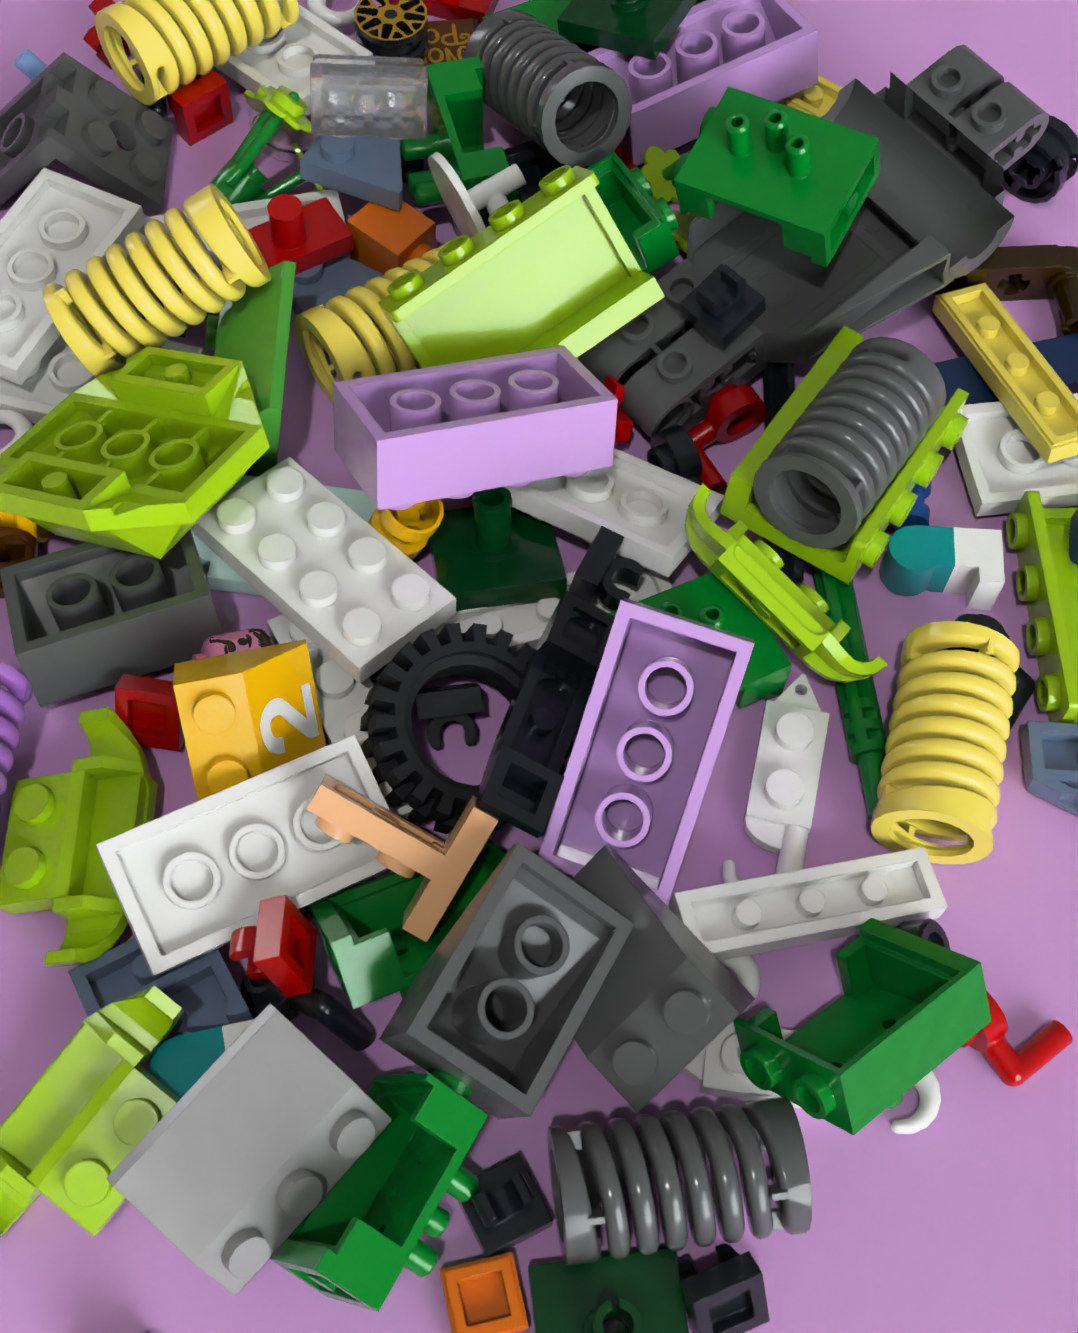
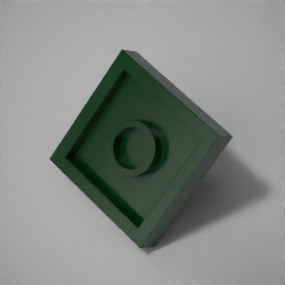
(624, 25)
(496, 554)
(609, 1295)

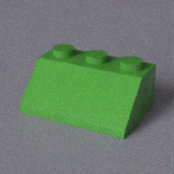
(258, 334)

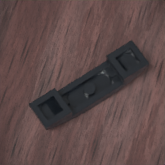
(544, 715)

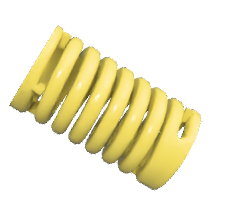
(183, 38)
(116, 290)
(357, 331)
(947, 742)

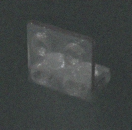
(368, 96)

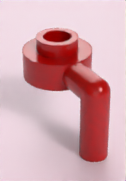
(730, 416)
(1019, 1065)

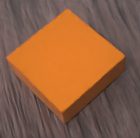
(484, 1296)

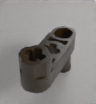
(1030, 274)

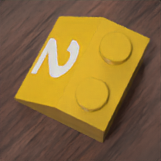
(246, 713)

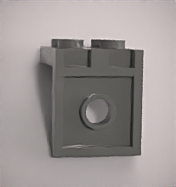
(76, 120)

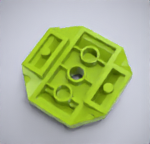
(137, 452)

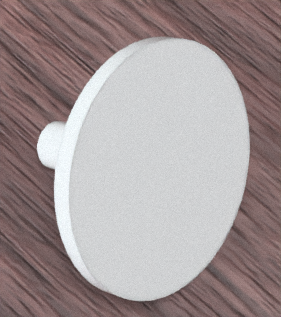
(464, 203)

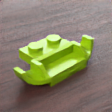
(787, 610)
(55, 831)
(87, 1113)

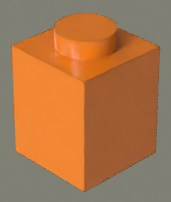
(390, 237)

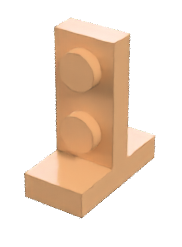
(406, 847)

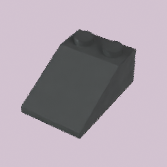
(510, 984)
(661, 994)

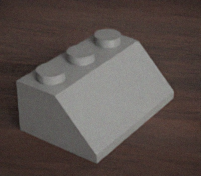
(249, 1150)

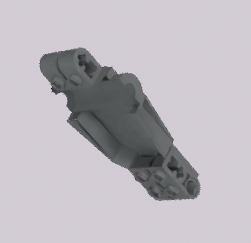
(920, 227)

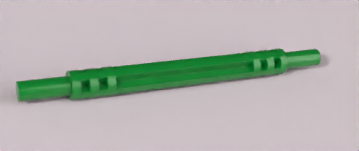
(858, 698)

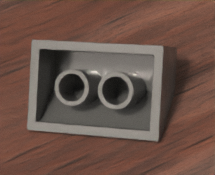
(104, 614)

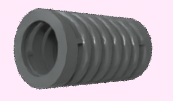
(550, 88)
(850, 442)
(595, 1163)

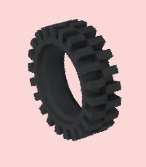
(391, 704)

